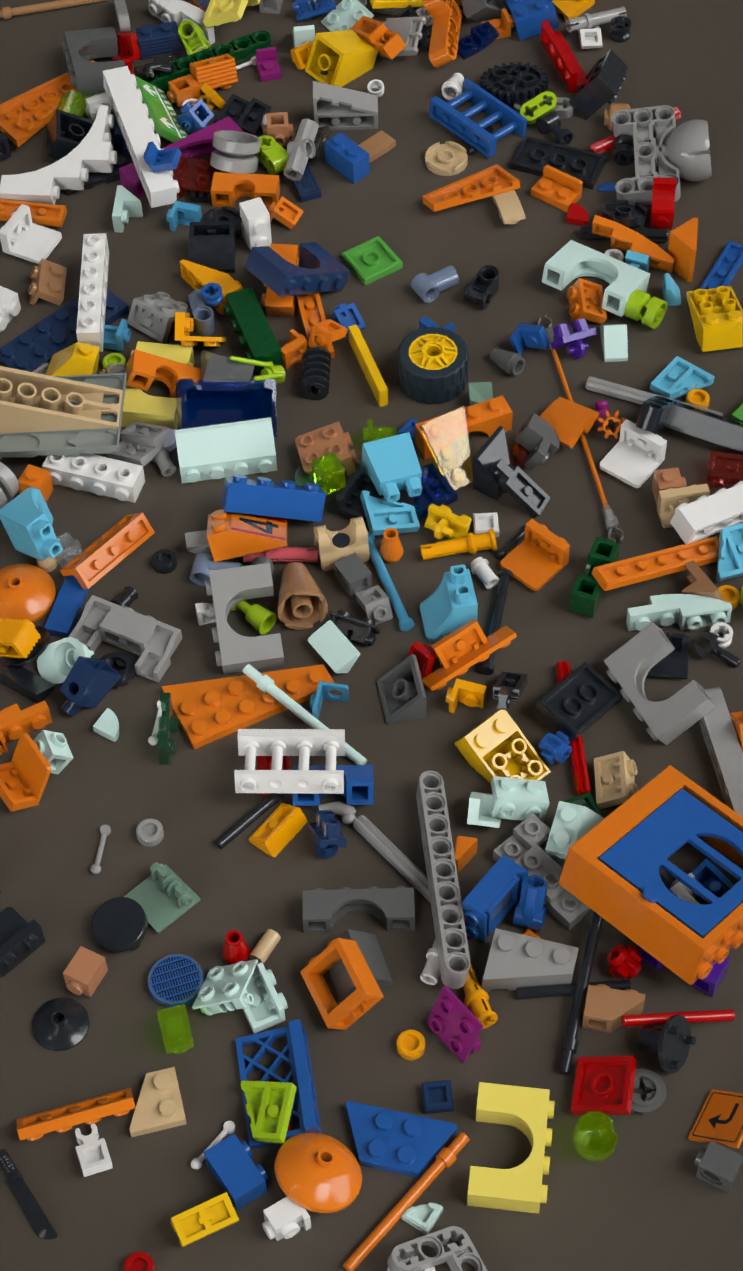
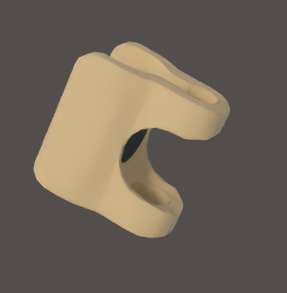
(341, 543)

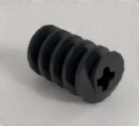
(315, 373)

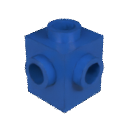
(194, 116)

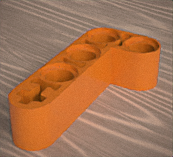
(445, 30)

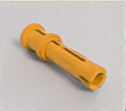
(470, 543)
(477, 1000)

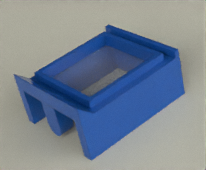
(493, 898)

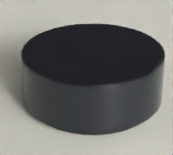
(164, 561)

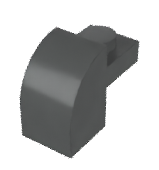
(539, 439)

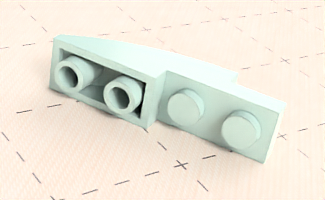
(685, 609)

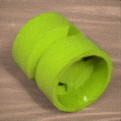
(648, 309)

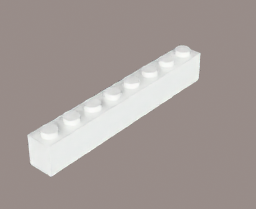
(137, 132)

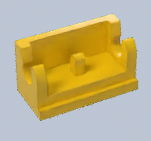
(204, 1219)

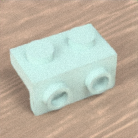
(518, 798)
(267, 1005)

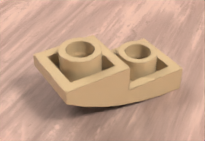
(509, 207)

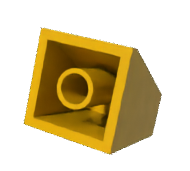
(342, 55)

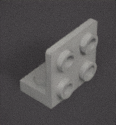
(155, 314)

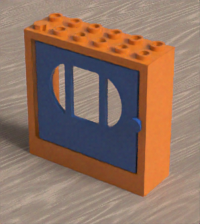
(619, 875)

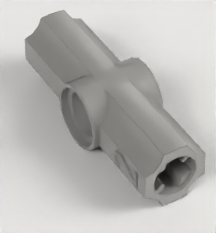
(301, 149)

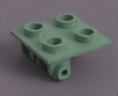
(163, 897)

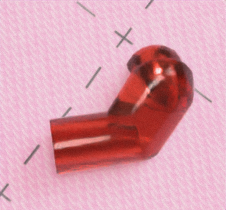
(519, 455)

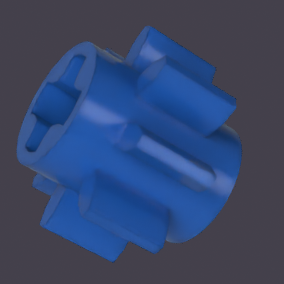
(555, 747)

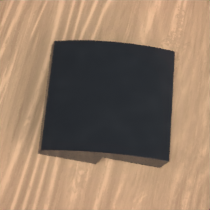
(244, 113)

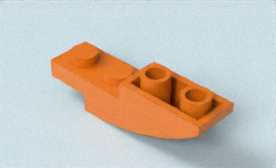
(17, 722)

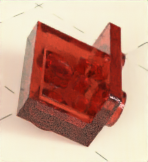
(724, 469)

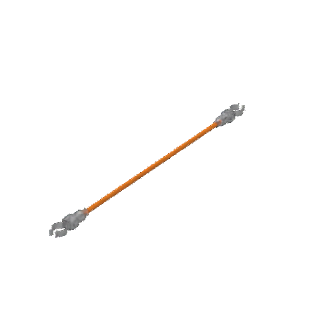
(611, 521)

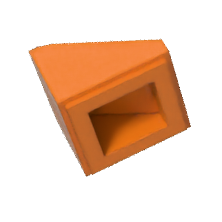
(464, 851)

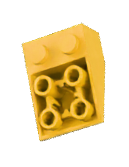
(716, 318)
(501, 750)

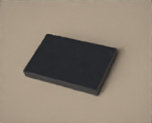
(579, 701)

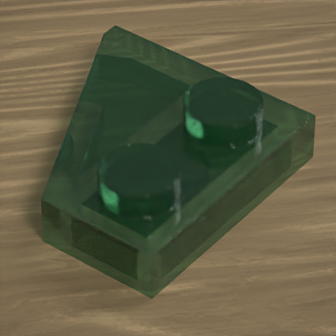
(167, 727)

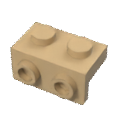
(671, 498)

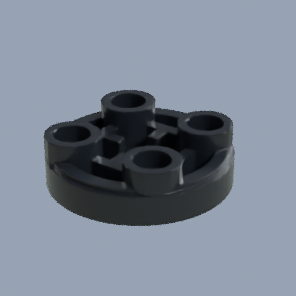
(119, 925)

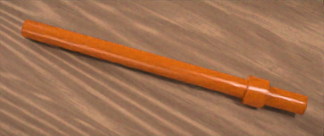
(444, 1159)

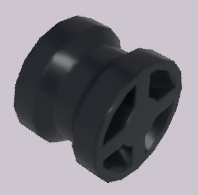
(620, 29)

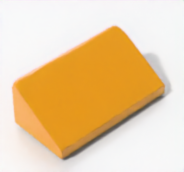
(278, 829)

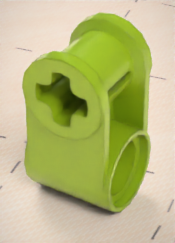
(194, 42)
(272, 155)

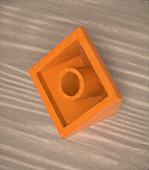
(683, 248)

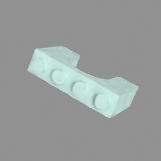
(579, 260)

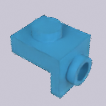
(183, 214)
(116, 337)

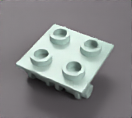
(345, 15)
(226, 988)

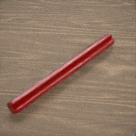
(577, 755)

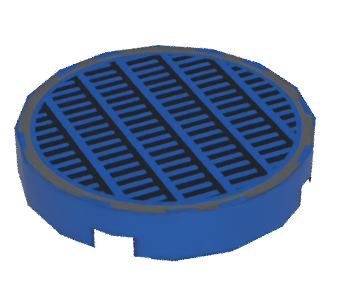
(175, 980)

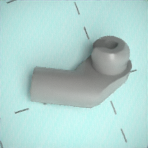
(340, 808)

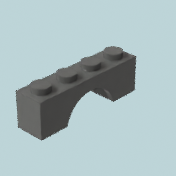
(390, 905)

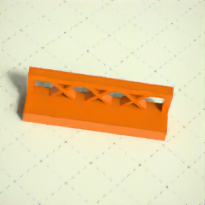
(109, 550)

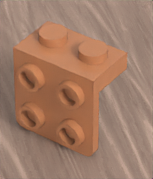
(324, 441)

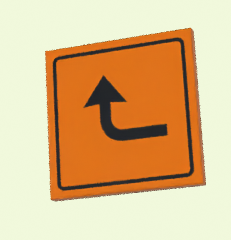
(720, 1119)

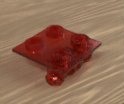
(193, 175)

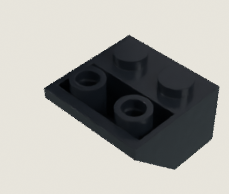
(213, 245)

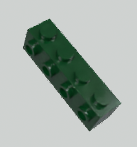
(252, 327)

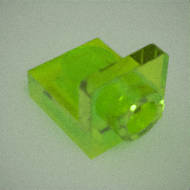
(375, 433)

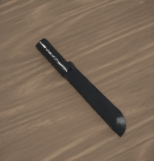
(32, 1209)

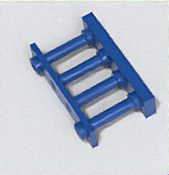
(473, 132)

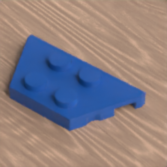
(396, 1139)

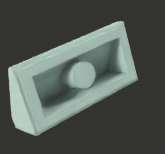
(334, 647)

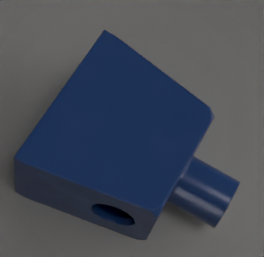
(87, 684)

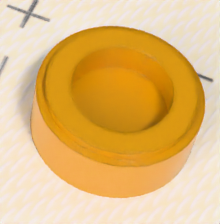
(698, 397)
(730, 594)
(410, 1044)

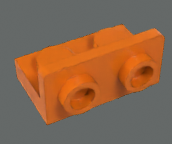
(557, 188)
(586, 301)

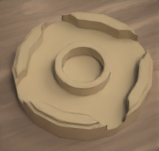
(446, 158)

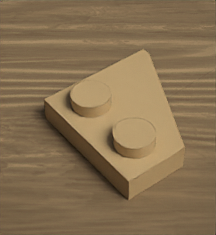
(158, 1104)

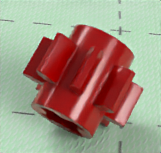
(624, 961)

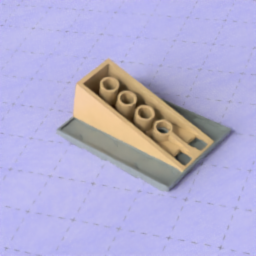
(59, 413)

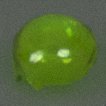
(594, 1136)

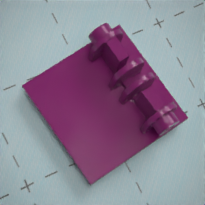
(455, 1025)

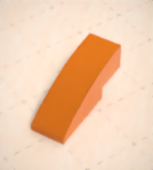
(377, 34)

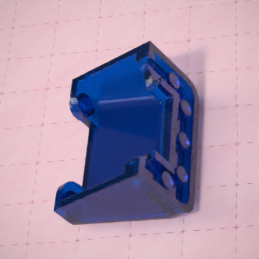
(225, 402)

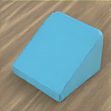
(671, 291)

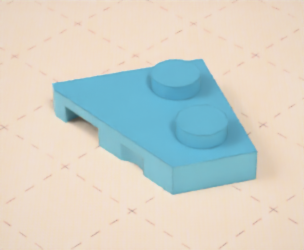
(680, 378)
(386, 515)
(730, 553)

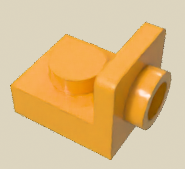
(467, 693)

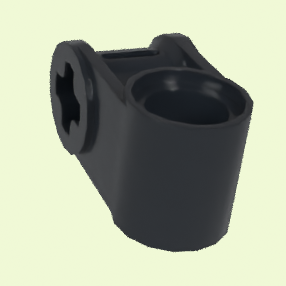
(483, 286)

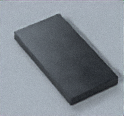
(579, 163)

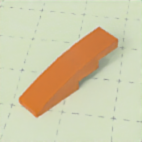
(628, 239)

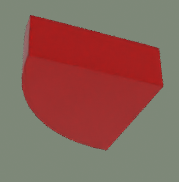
(577, 215)

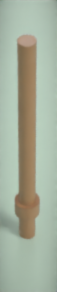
(8, 12)

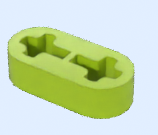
(535, 103)

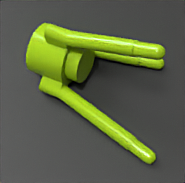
(269, 372)

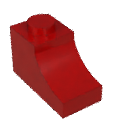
(662, 203)

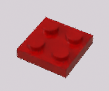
(604, 1085)

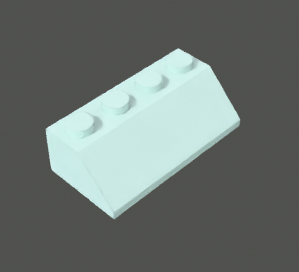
(226, 450)

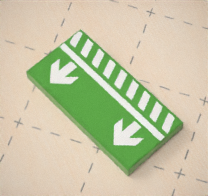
(160, 111)

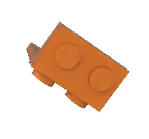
(537, 557)
(25, 776)

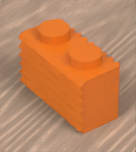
(215, 71)

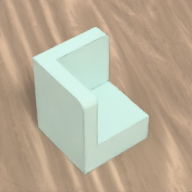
(480, 810)

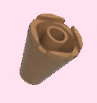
(300, 598)

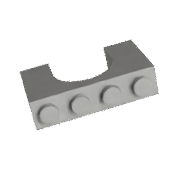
(227, 589)
(630, 667)

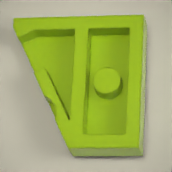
(269, 1109)

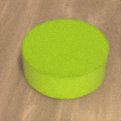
(113, 358)

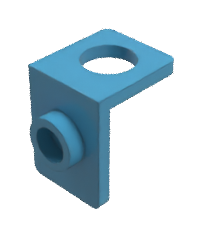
(323, 693)

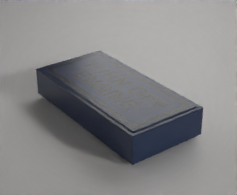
(307, 187)

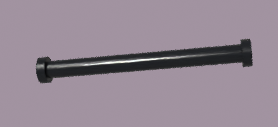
(505, 577)

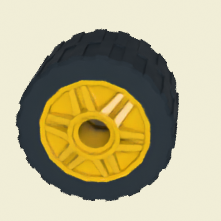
(433, 365)

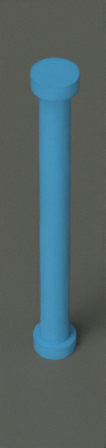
(405, 622)

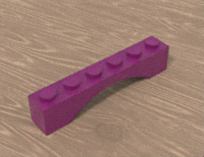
(191, 146)

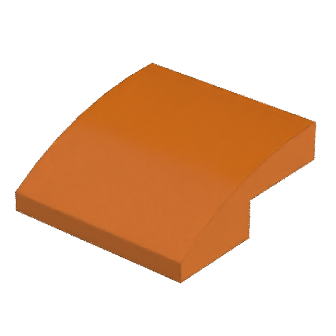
(569, 420)

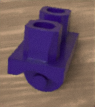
(564, 337)

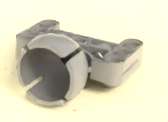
(677, 153)

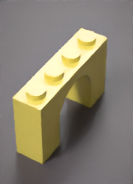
(154, 409)
(519, 1186)

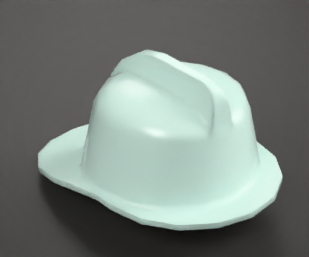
(60, 657)

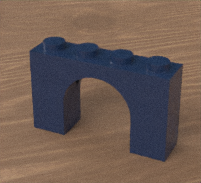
(316, 270)

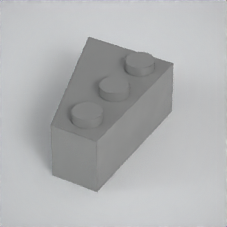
(344, 108)
(527, 962)

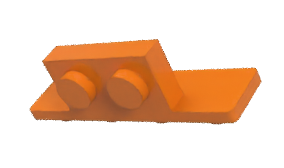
(464, 649)

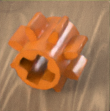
(604, 420)

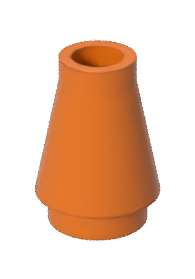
(391, 547)

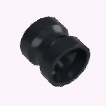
(623, 150)

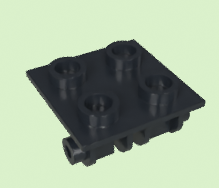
(676, 663)

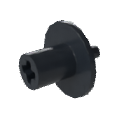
(669, 1042)

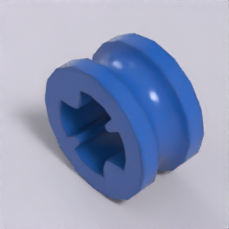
(214, 299)

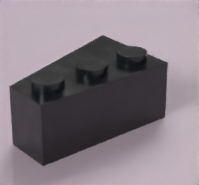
(602, 85)

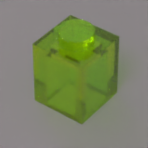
(73, 103)
(328, 473)
(175, 1029)

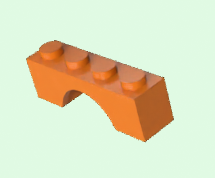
(479, 417)

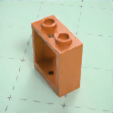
(358, 1002)

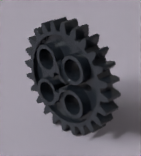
(514, 82)

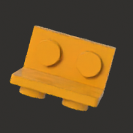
(184, 325)

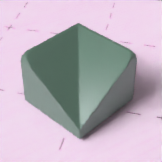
(479, 392)

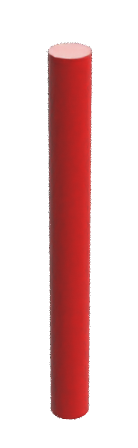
(691, 1017)

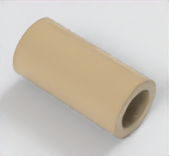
(265, 946)

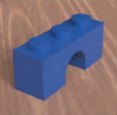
(357, 786)

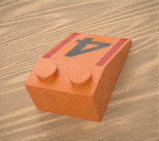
(243, 534)

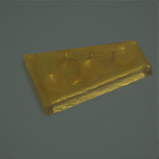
(450, 446)

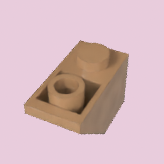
(607, 1005)

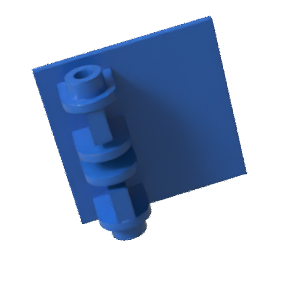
(309, 8)

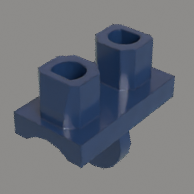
(326, 834)

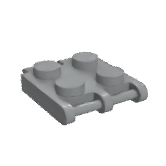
(409, 30)

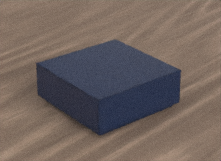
(437, 1097)

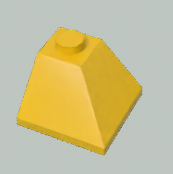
(74, 360)

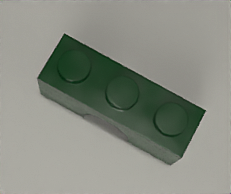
(586, 591)

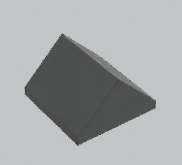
(221, 369)
(403, 692)
(373, 955)

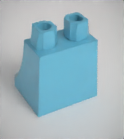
(392, 466)
(30, 525)
(450, 604)

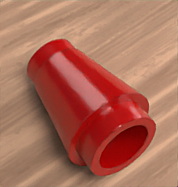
(235, 948)

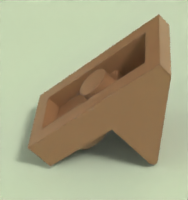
(700, 583)

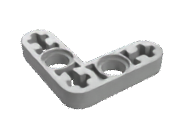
(452, 1254)

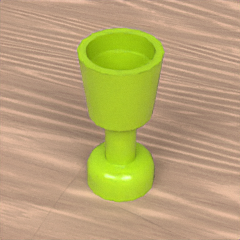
(257, 616)

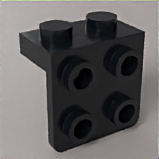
(17, 939)

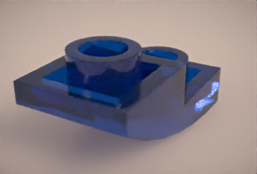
(480, 38)

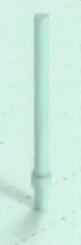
(267, 684)

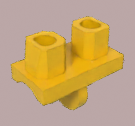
(447, 524)

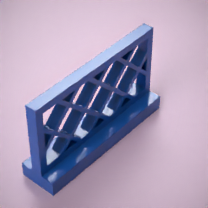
(300, 1073)

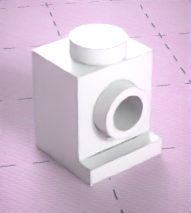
(285, 1219)

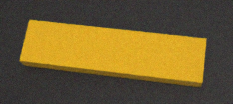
(368, 365)

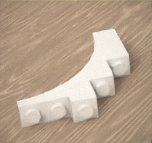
(69, 172)

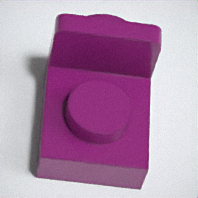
(268, 64)

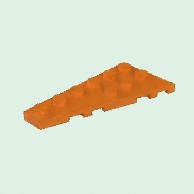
(32, 110)
(224, 705)

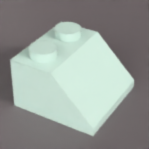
(569, 826)

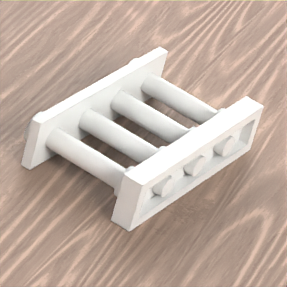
(290, 743)

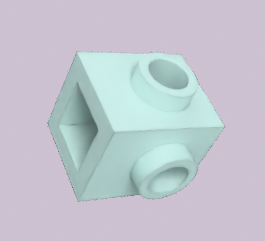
(54, 749)

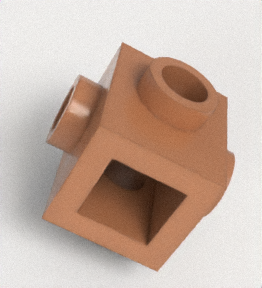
(278, 127)

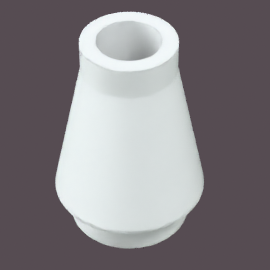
(453, 86)

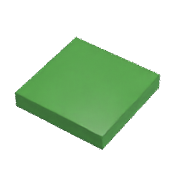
(371, 260)

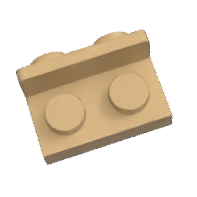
(614, 779)

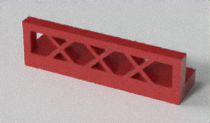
(562, 58)

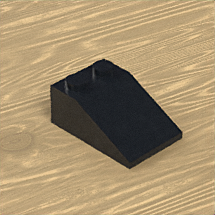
(66, 133)

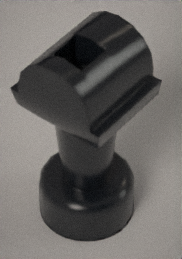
(551, 123)

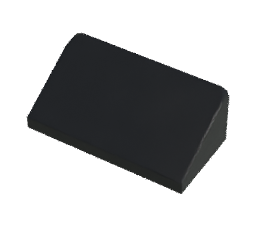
(26, 683)

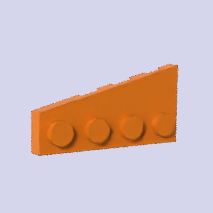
(471, 188)

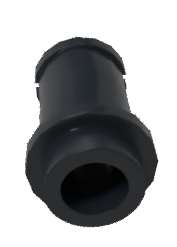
(126, 597)

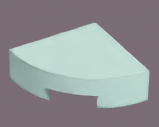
(107, 725)
(423, 1216)

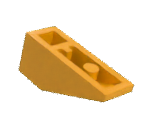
(199, 276)

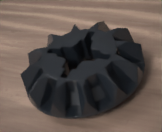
(125, 665)

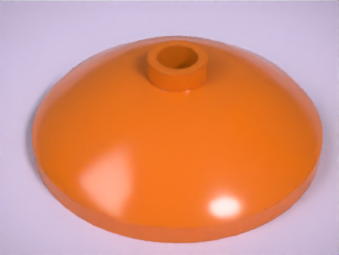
(25, 592)
(317, 1183)

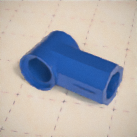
(530, 908)

